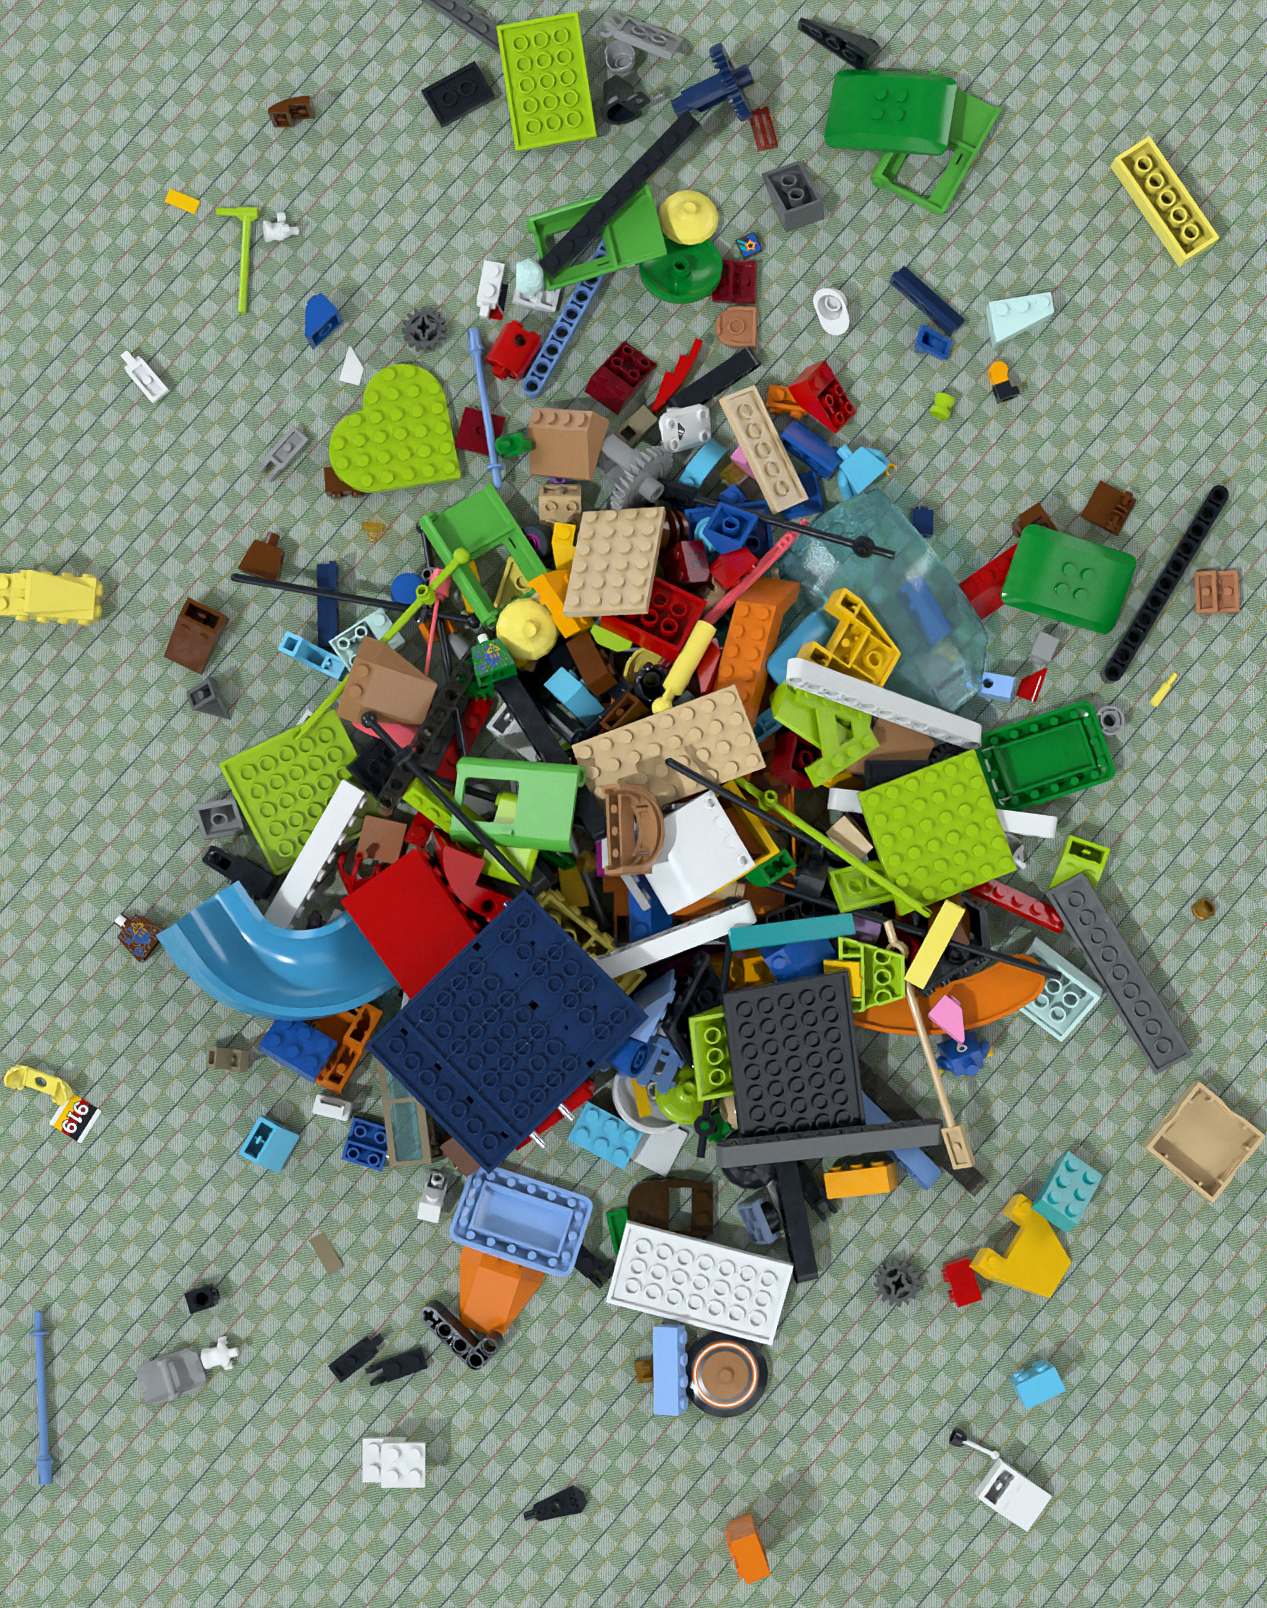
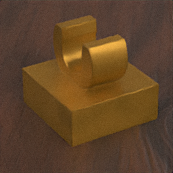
(644, 1371)

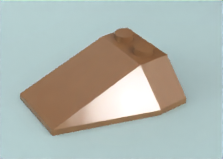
(386, 686)

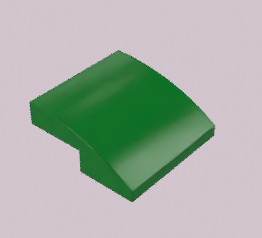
(558, 859)

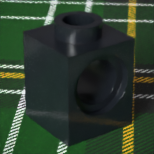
(195, 1304)

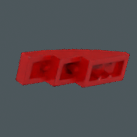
(672, 382)

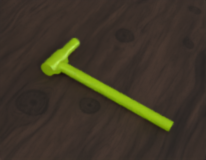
(245, 215)

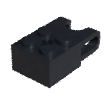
(252, 877)

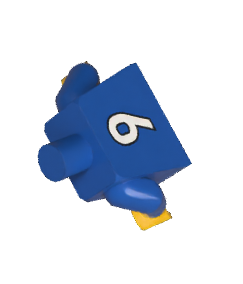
(965, 1057)

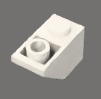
(433, 1196)

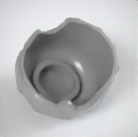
(620, 56)

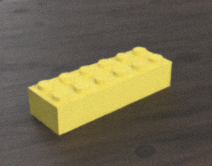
(1164, 201)

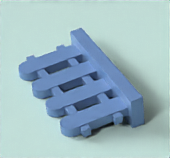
(665, 1081)

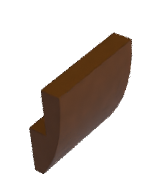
(286, 111)

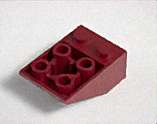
(620, 378)

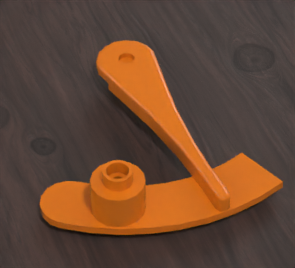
(982, 997)

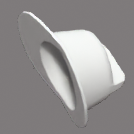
(832, 310)

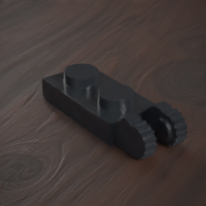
(813, 1191)
(587, 1263)
(399, 1366)

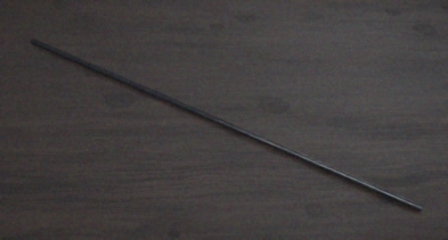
(826, 902)

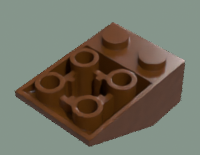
(195, 635)

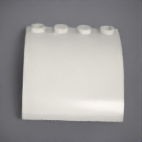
(697, 853)

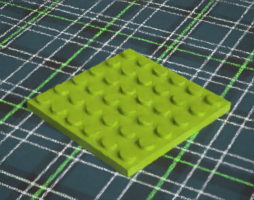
(289, 785)
(937, 830)

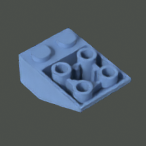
(653, 1002)

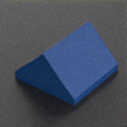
(729, 527)

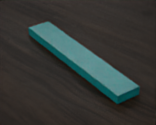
(791, 932)

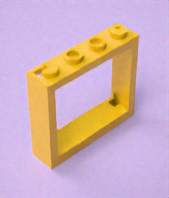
(755, 828)

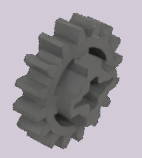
(432, 329)
(888, 1279)

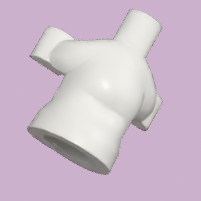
(279, 230)
(219, 1355)

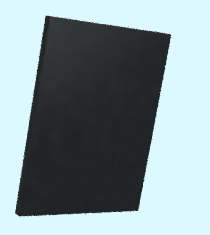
(793, 1055)

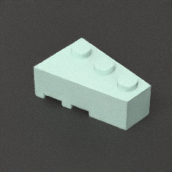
(1016, 315)

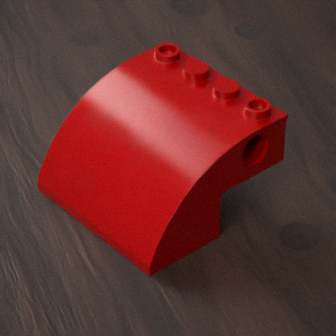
(463, 874)

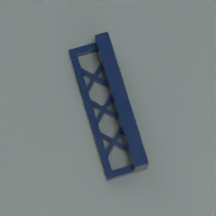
(926, 301)
(327, 608)

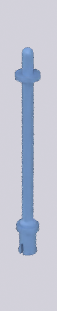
(476, 350)
(44, 1460)

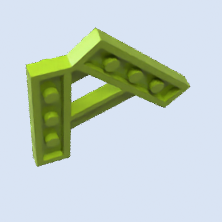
(835, 756)

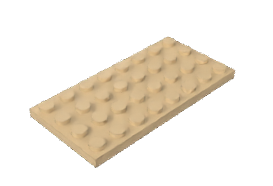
(703, 734)

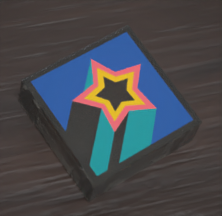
(748, 246)

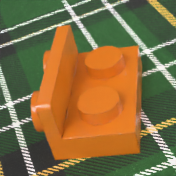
(781, 401)

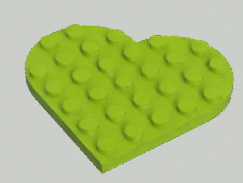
(398, 436)

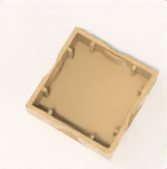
(1203, 1141)

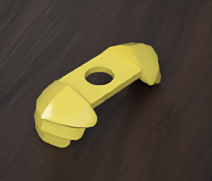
(23, 1076)

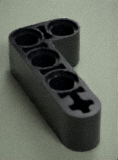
(460, 1331)

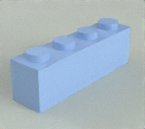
(669, 1369)

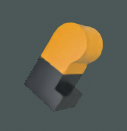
(1000, 383)

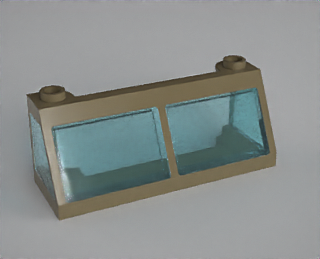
(407, 1125)

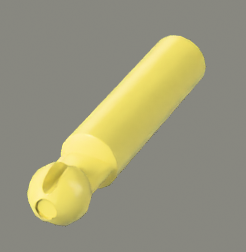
(685, 665)

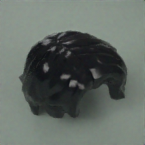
(649, 682)

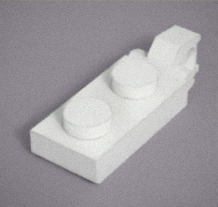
(490, 287)
(144, 377)

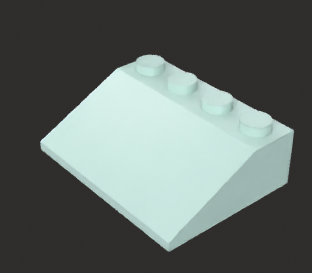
(1063, 1000)

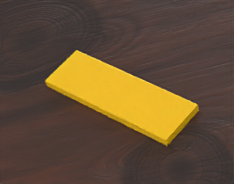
(641, 1099)

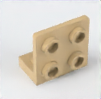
(560, 504)

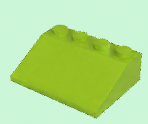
(710, 1055)

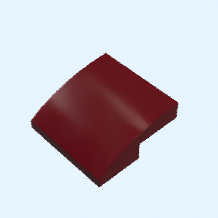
(737, 283)

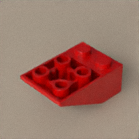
(822, 396)
(731, 566)

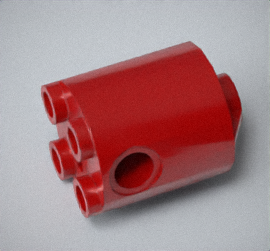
(508, 357)

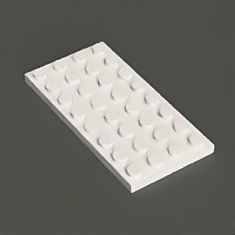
(699, 1282)

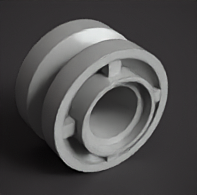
(1117, 717)

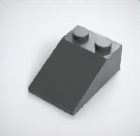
(794, 196)

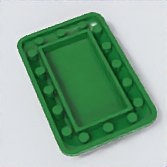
(891, 112)
(1068, 579)
(1045, 757)

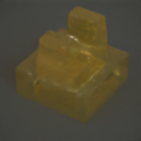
(372, 530)

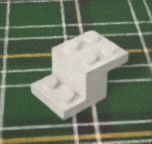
(394, 1462)

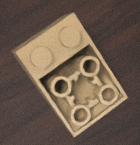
(850, 836)

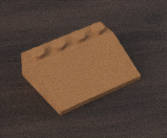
(565, 442)

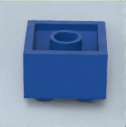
(320, 319)

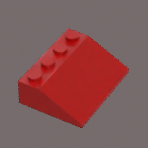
(667, 624)

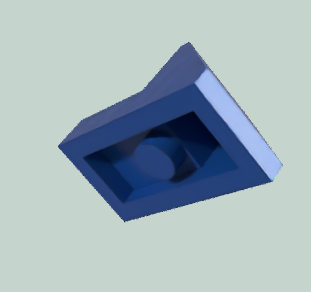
(932, 343)

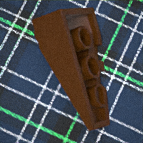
(760, 779)

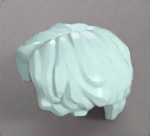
(529, 277)

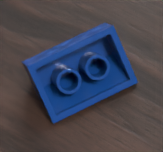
(811, 449)
(648, 922)

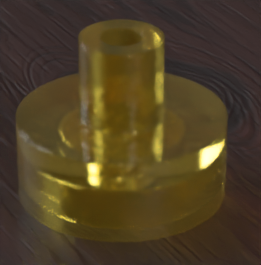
(586, 862)

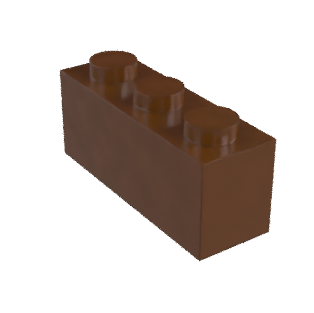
(592, 663)

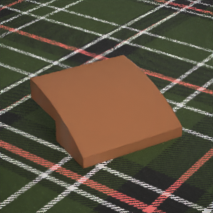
(1217, 592)

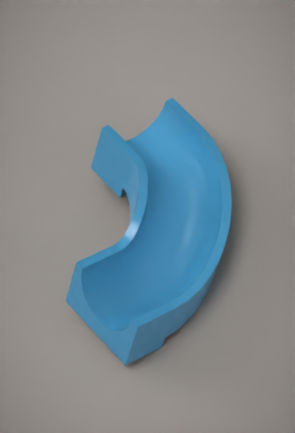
(273, 969)

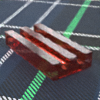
(767, 146)

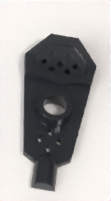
(564, 1502)

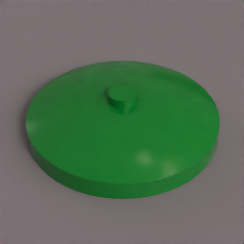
(684, 274)

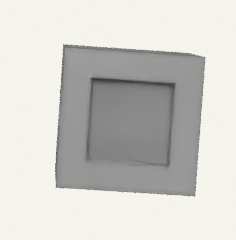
(1043, 648)

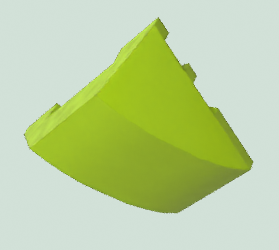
(881, 973)

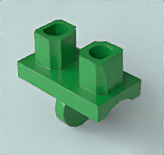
(512, 445)

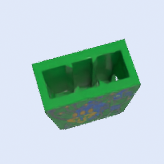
(491, 660)

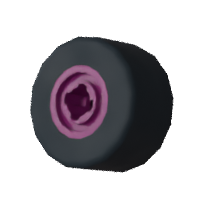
(541, 538)

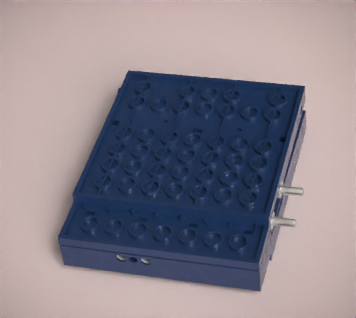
(507, 1032)

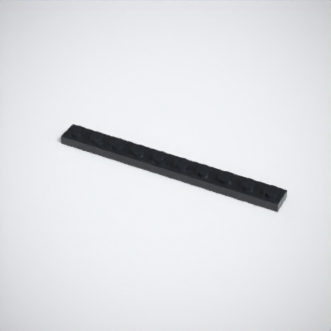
(620, 194)

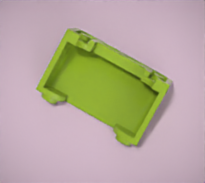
(521, 858)

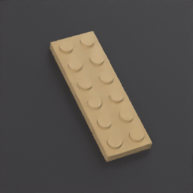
(763, 449)

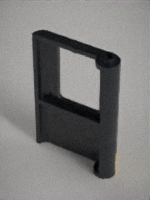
(546, 702)

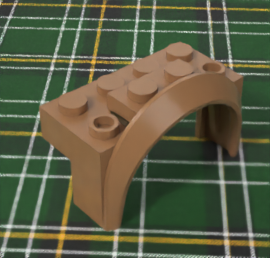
(620, 810)

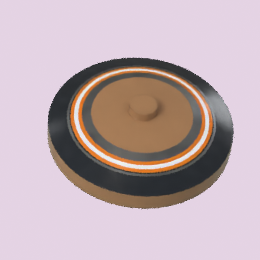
(725, 1374)

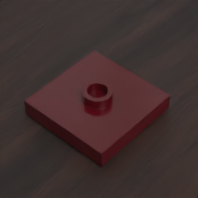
(472, 431)

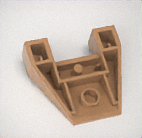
(895, 744)

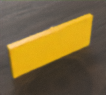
(182, 201)

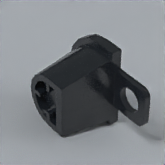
(620, 102)

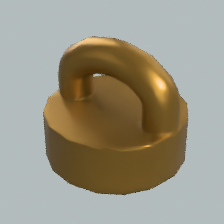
(1203, 909)

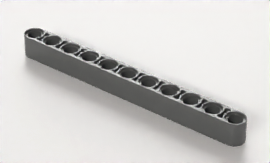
(828, 1142)

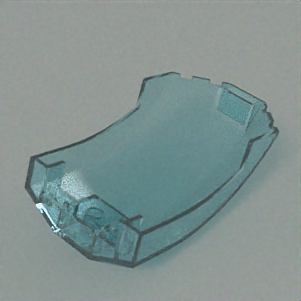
(909, 597)

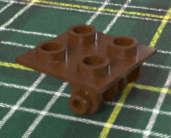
(1108, 507)

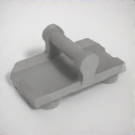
(171, 1376)

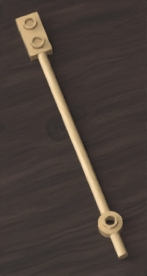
(953, 1134)

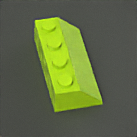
(802, 718)

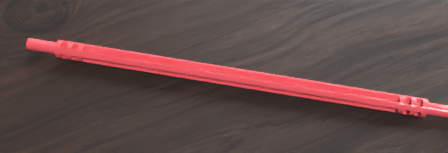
(747, 581)

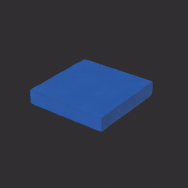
(813, 505)

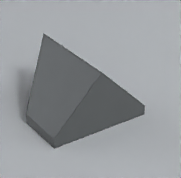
(208, 699)

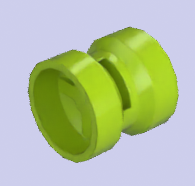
(942, 405)

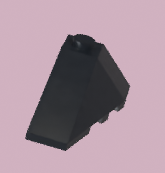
(848, 46)

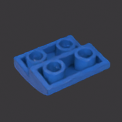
(366, 1143)

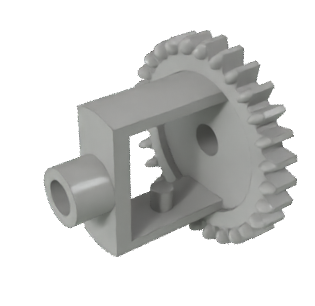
(633, 473)

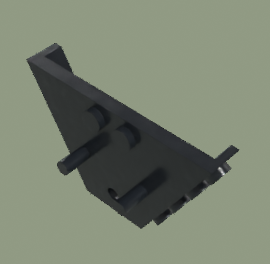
(955, 960)
(696, 995)

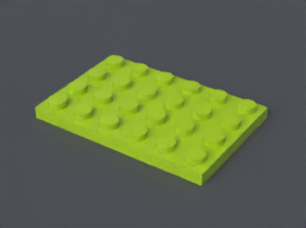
(546, 81)

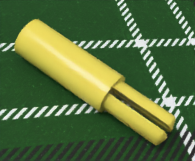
(1163, 690)

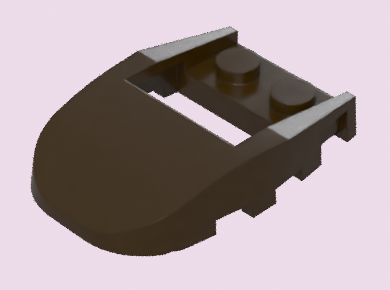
(650, 1204)

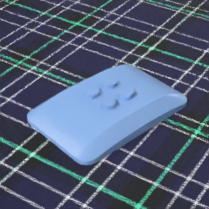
(521, 1220)

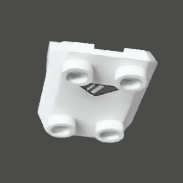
(685, 427)

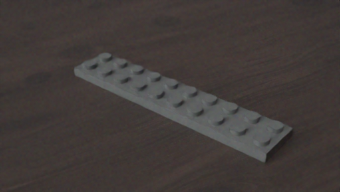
(1119, 973)

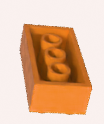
(747, 1549)

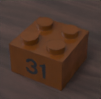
(1033, 515)

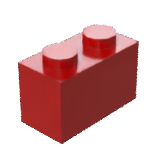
(961, 1281)

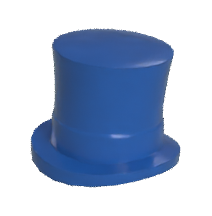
(404, 588)

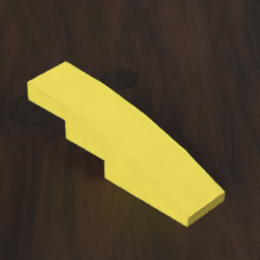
(934, 944)

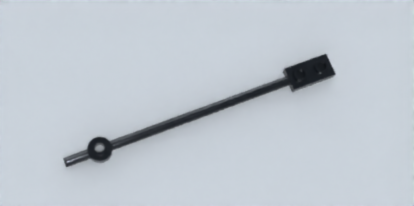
(687, 496)
(707, 1104)

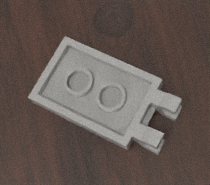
(642, 35)

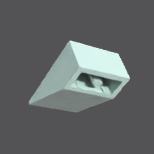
(373, 626)

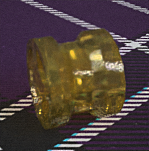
(731, 474)

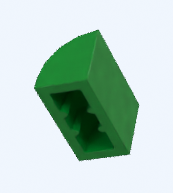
(771, 869)

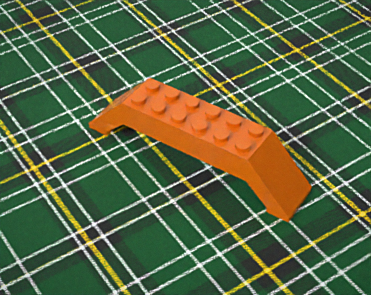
(753, 640)

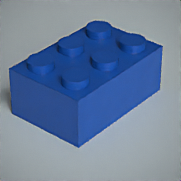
(298, 1048)

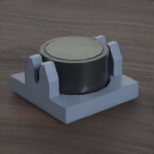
(760, 1220)

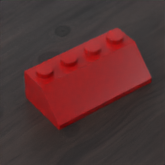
(985, 585)

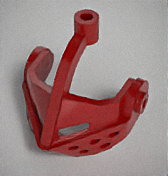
(351, 882)

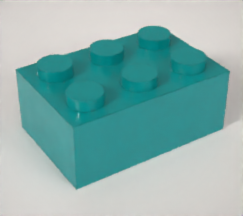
(1066, 1191)

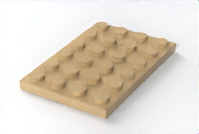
(614, 562)

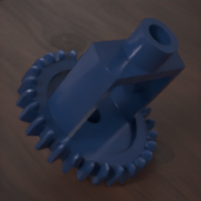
(716, 89)

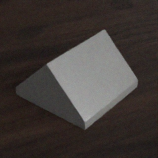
(219, 818)

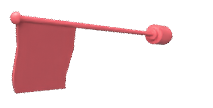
(404, 733)

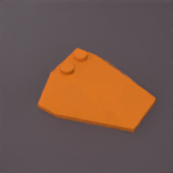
(493, 1290)

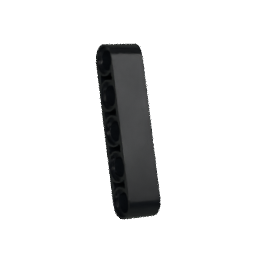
(717, 380)
(793, 910)

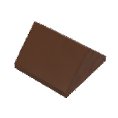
(962, 931)

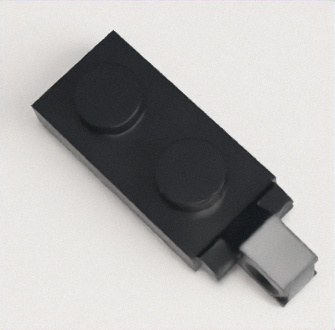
(355, 1357)

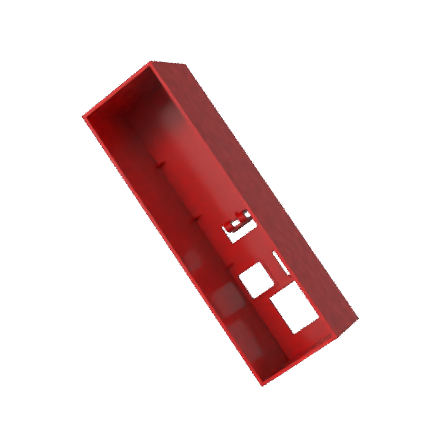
(419, 929)

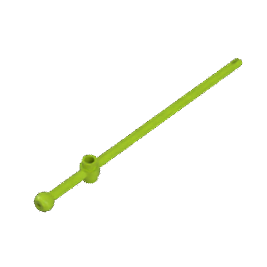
(425, 595)
(768, 801)

